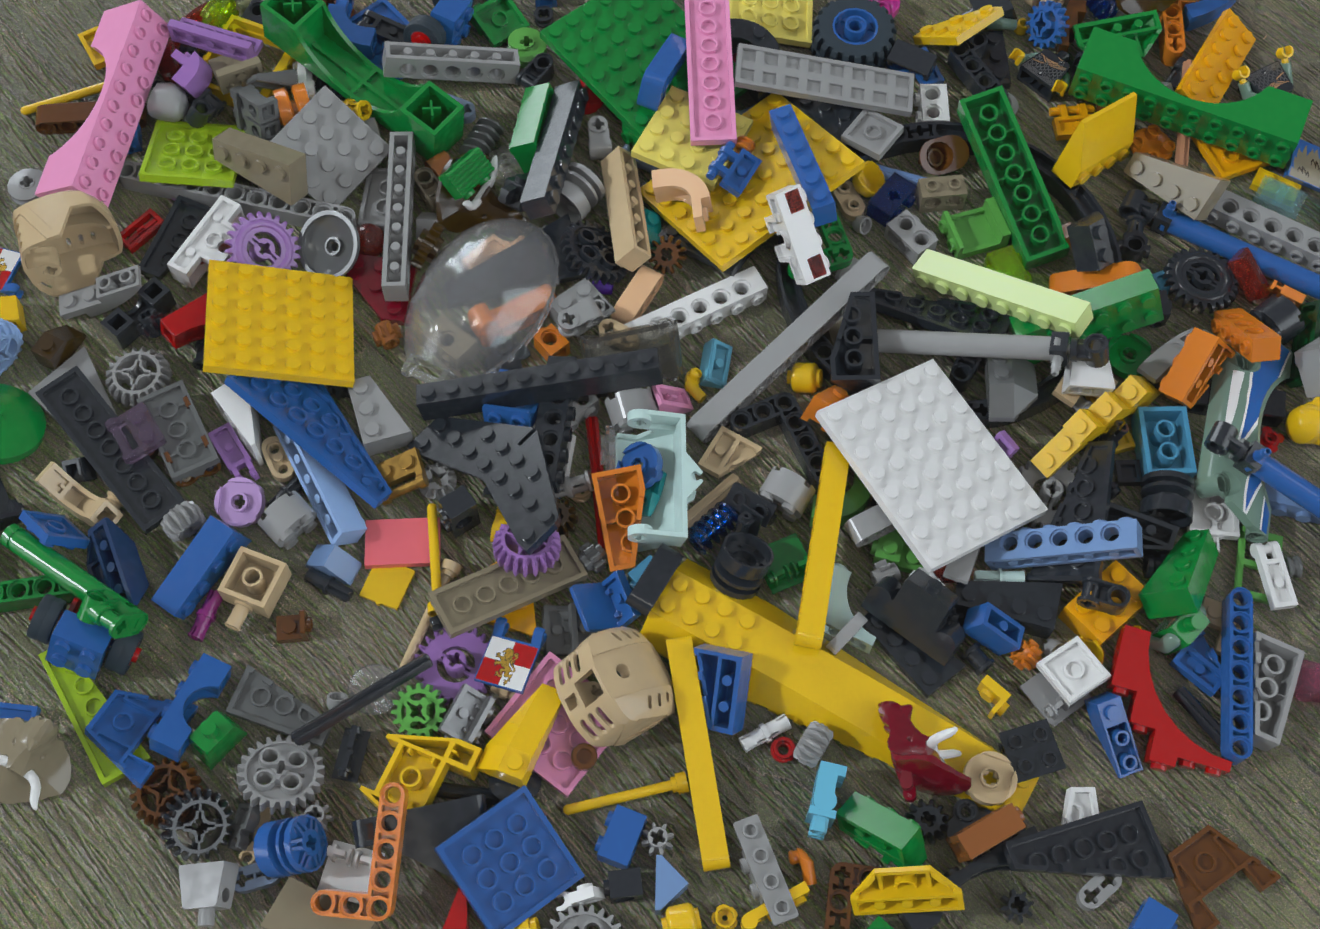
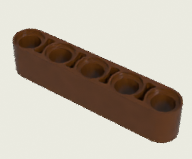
(68, 117)

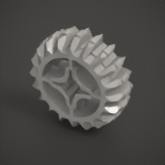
(133, 371)

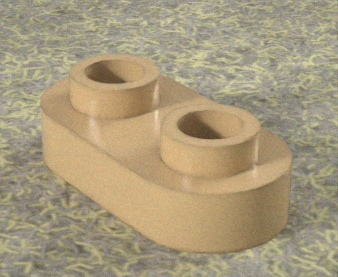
(846, 198)
(278, 460)

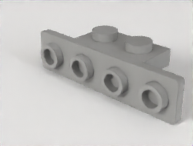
(763, 869)

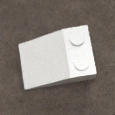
(242, 419)

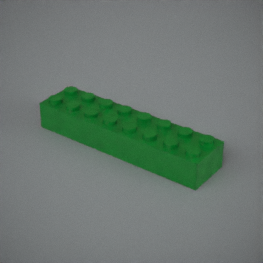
(1013, 177)

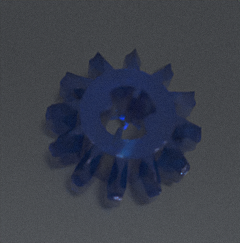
(1102, 8)

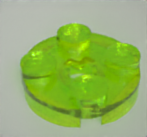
(218, 12)

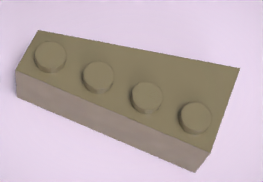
(1191, 189)

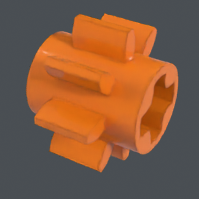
(1027, 655)

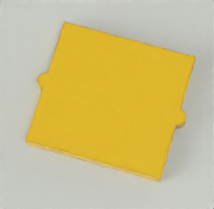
(387, 586)

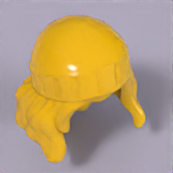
(1304, 423)

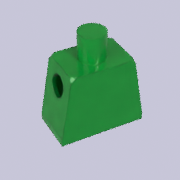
(215, 738)

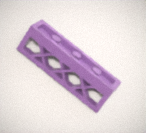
(214, 39)

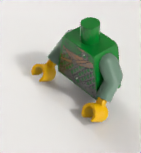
(1177, 631)

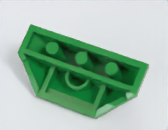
(1141, 27)

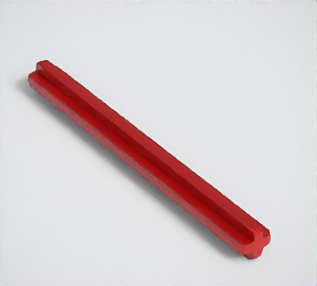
(594, 450)

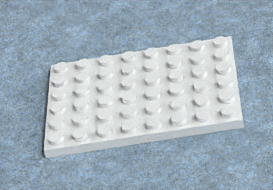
(931, 465)

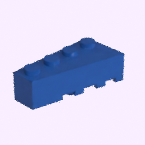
(199, 567)

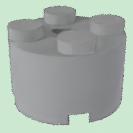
(626, 401)
(787, 492)
(288, 519)

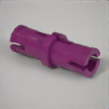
(205, 616)

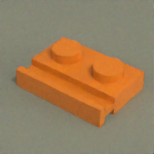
(1290, 293)

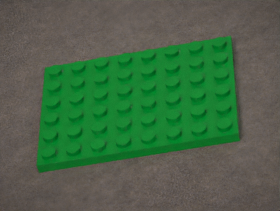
(612, 47)

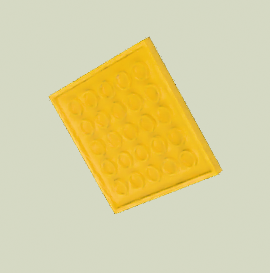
(279, 324)

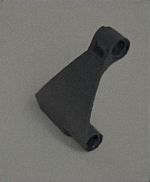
(425, 828)

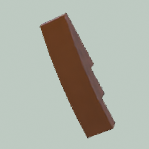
(1076, 11)

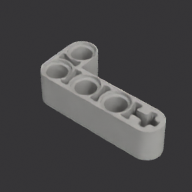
(868, 526)

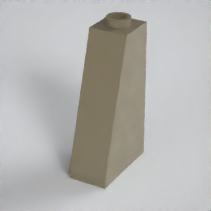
(294, 911)

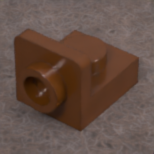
(293, 627)

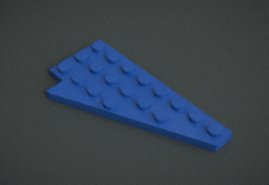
(317, 425)

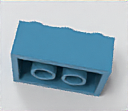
(1163, 439)

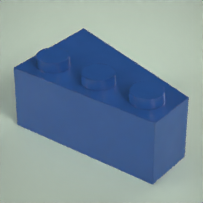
(724, 685)

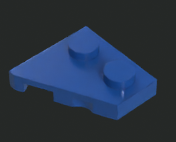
(1199, 665)

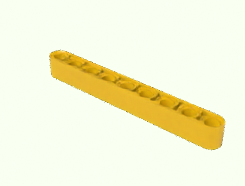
(822, 549)
(697, 754)

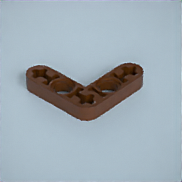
(855, 872)

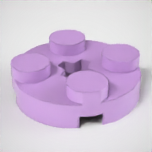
(250, 511)

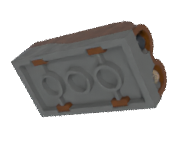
(188, 445)

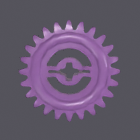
(245, 234)
(436, 650)

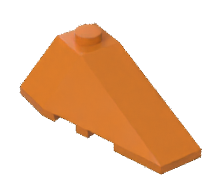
(619, 505)

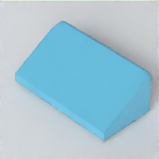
(715, 364)

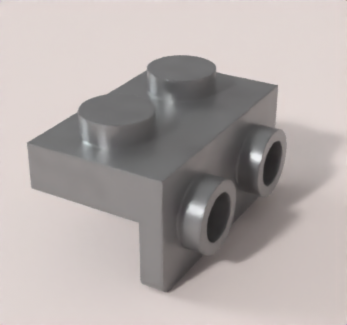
(467, 714)

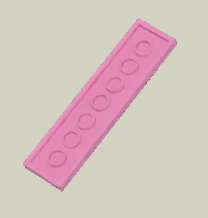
(710, 72)

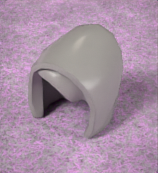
(168, 102)

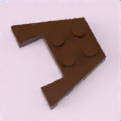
(1205, 864)

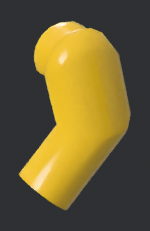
(692, 383)

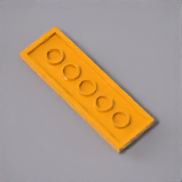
(1217, 60)

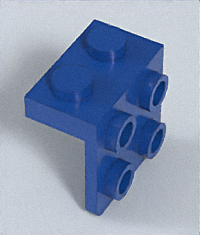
(603, 603)

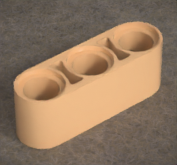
(637, 295)

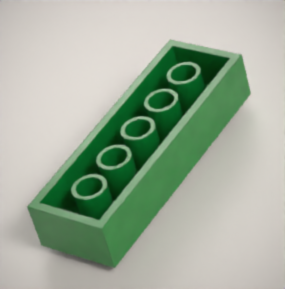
(1116, 308)

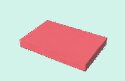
(398, 543)

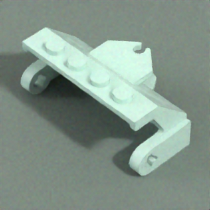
(669, 518)

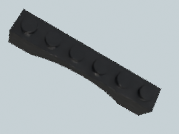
(977, 866)

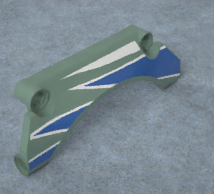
(1240, 399)

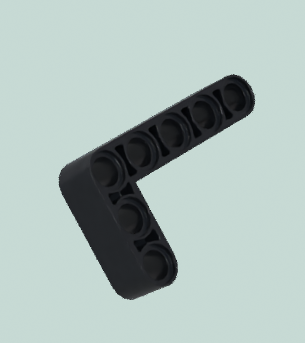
(783, 418)

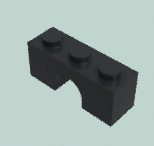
(121, 325)

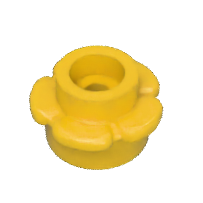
(724, 910)

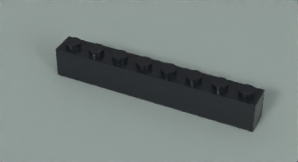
(554, 150)

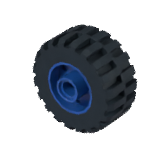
(854, 32)

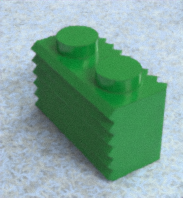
(466, 174)

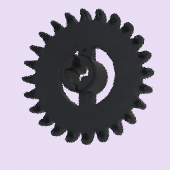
(1221, 292)

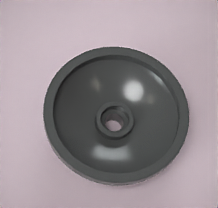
(319, 243)

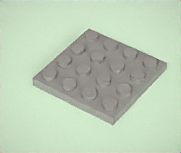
(336, 145)

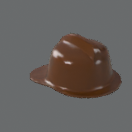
(943, 154)

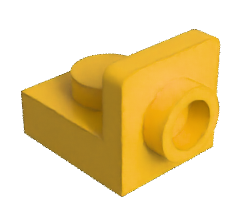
(994, 693)

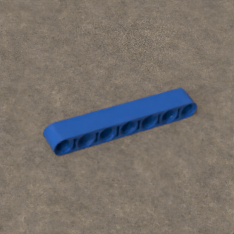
(1232, 685)

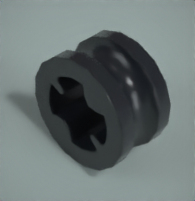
(543, 11)

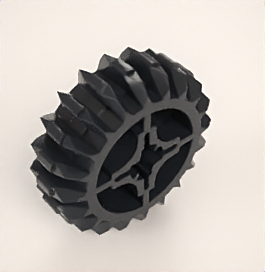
(217, 824)

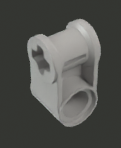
(599, 138)
(581, 315)

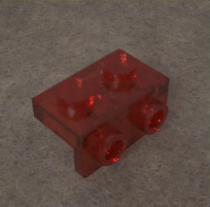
(1249, 275)

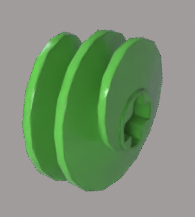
(527, 43)

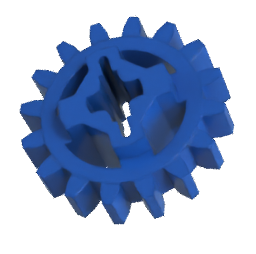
(1047, 24)

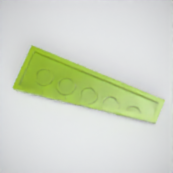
(82, 702)

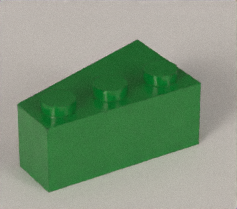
(883, 829)

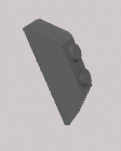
(1009, 388)

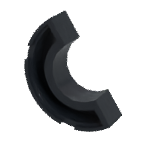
(752, 34)

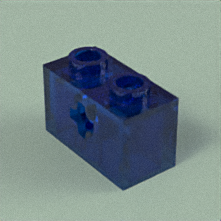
(891, 199)

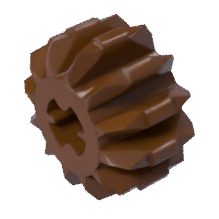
(675, 254)

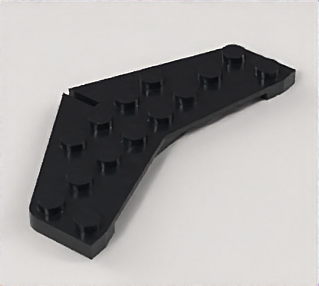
(508, 462)

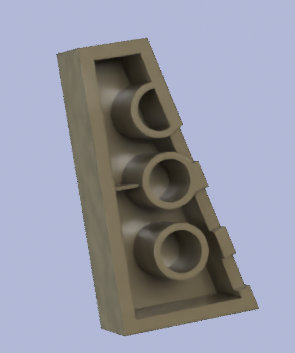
(264, 163)

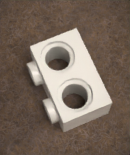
(932, 101)

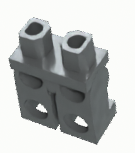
(255, 112)

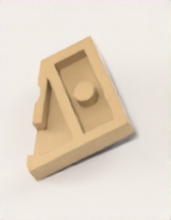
(727, 453)

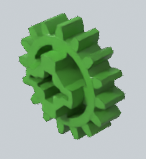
(428, 703)

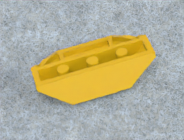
(906, 891)

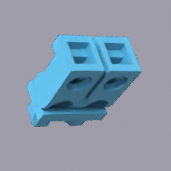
(823, 799)

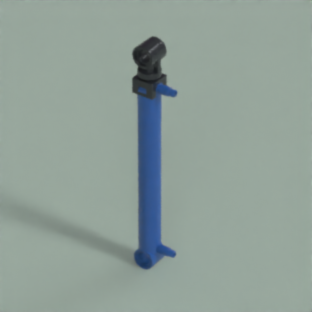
(1220, 243)
(1256, 460)

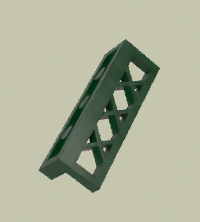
(1311, 315)

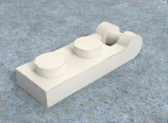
(1274, 575)

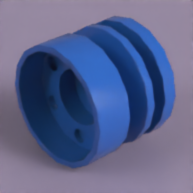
(290, 846)

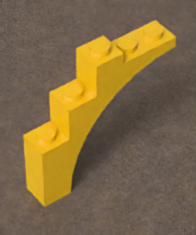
(1091, 422)

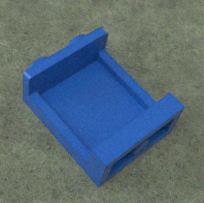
(519, 416)

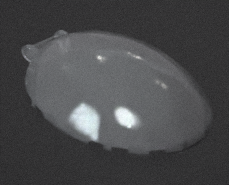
(480, 300)

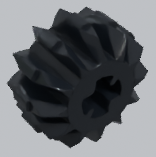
(931, 814)

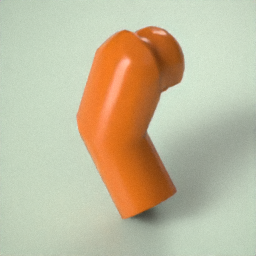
(806, 864)

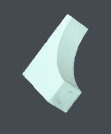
(839, 611)

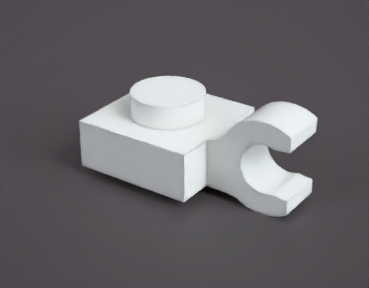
(584, 895)

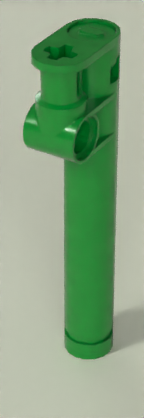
(99, 603)

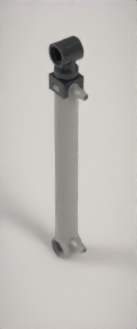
(1052, 348)

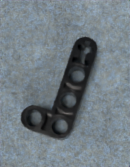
(968, 66)

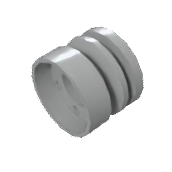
(580, 192)

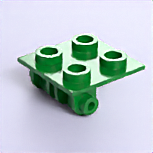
(788, 564)

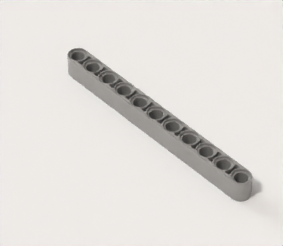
(247, 197)
(786, 348)

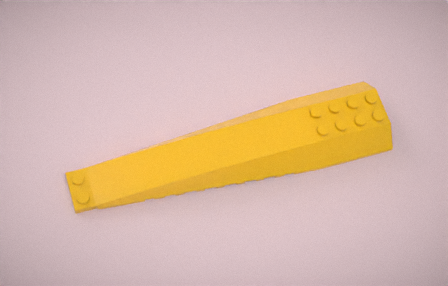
(799, 679)

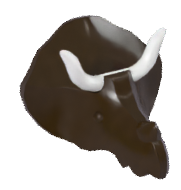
(480, 207)

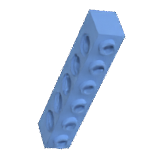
(1127, 545)

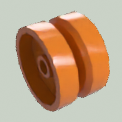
(288, 108)

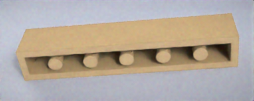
(625, 209)

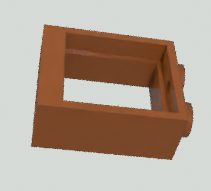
(986, 832)

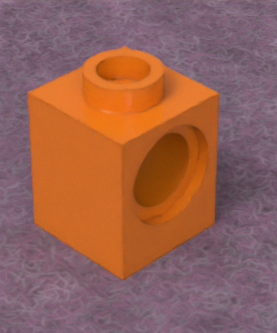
(551, 334)

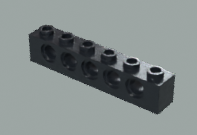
(558, 433)

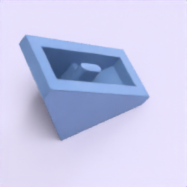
(334, 562)
(668, 885)

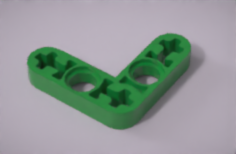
(834, 248)

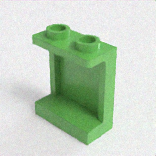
(975, 230)

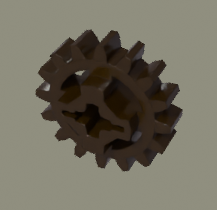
(427, 245)

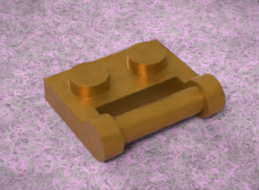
(402, 468)

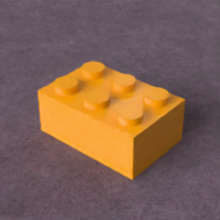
(1100, 625)

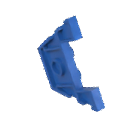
(122, 727)

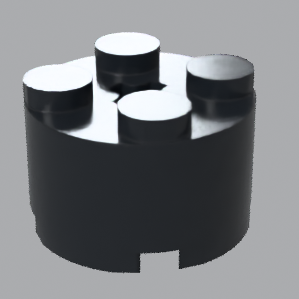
(1280, 316)

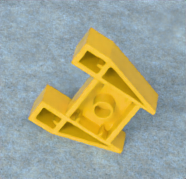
(422, 766)

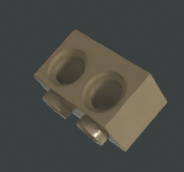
(941, 193)

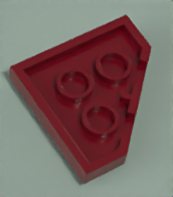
(367, 281)

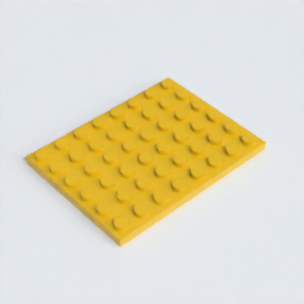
(739, 222)

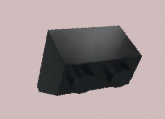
(1090, 243)

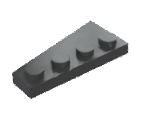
(270, 706)

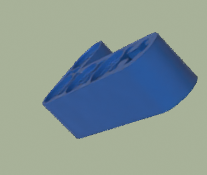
(661, 72)

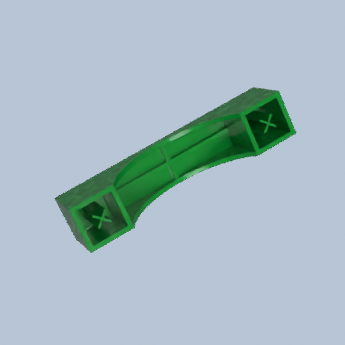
(316, 41)
(1259, 127)

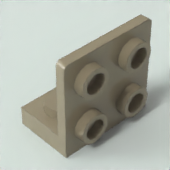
(234, 72)

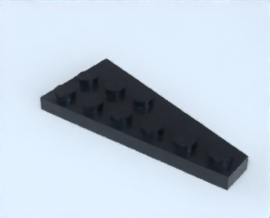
(941, 315)

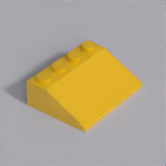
(1098, 142)

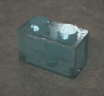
(1279, 197)

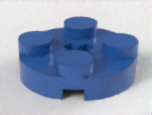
(651, 460)

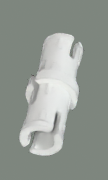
(765, 733)

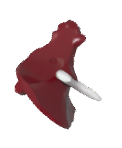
(917, 757)

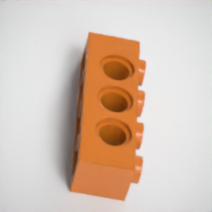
(1246, 335)

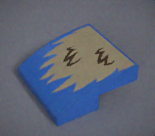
(1304, 165)

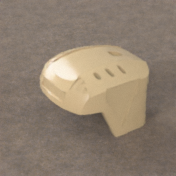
(42, 235)
(631, 702)

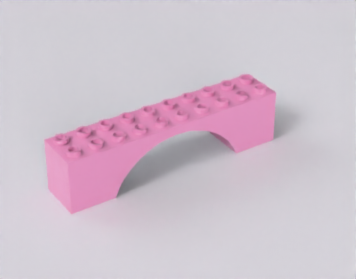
(92, 160)

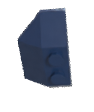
(116, 561)

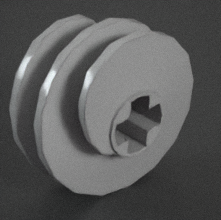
(24, 185)

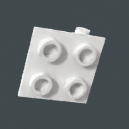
(346, 868)

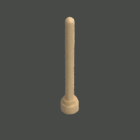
(449, 570)

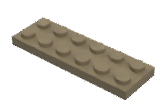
(495, 593)

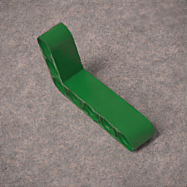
(34, 593)

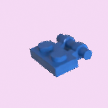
(739, 173)

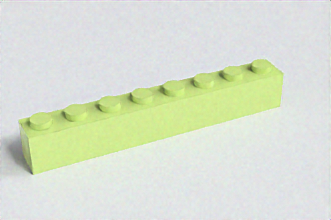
(1003, 293)

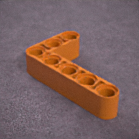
(378, 864)

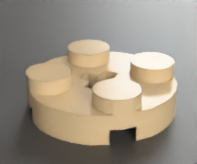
(1002, 771)

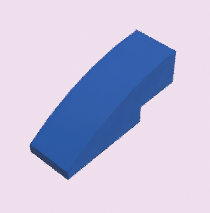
(1203, 12)

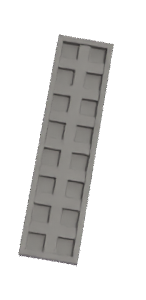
(824, 80)

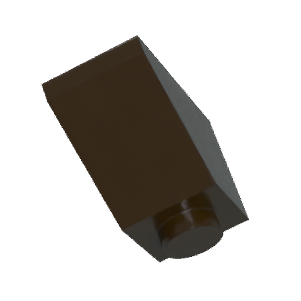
(57, 346)

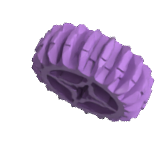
(518, 559)

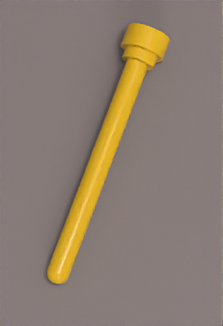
(64, 98)
(434, 552)
(677, 783)

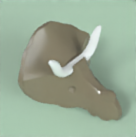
(31, 761)

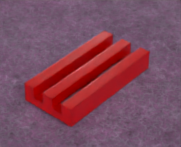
(143, 232)

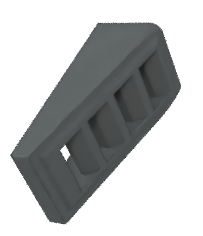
(274, 80)

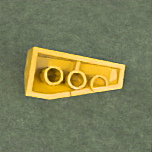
(519, 742)

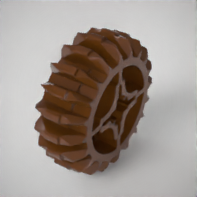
(169, 772)

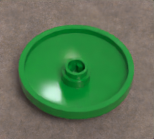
(20, 424)

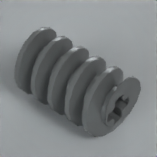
(483, 135)

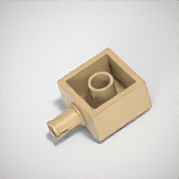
(253, 585)

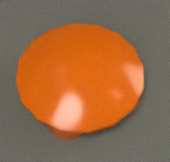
(1153, 141)

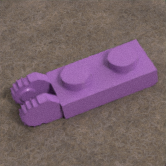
(232, 451)

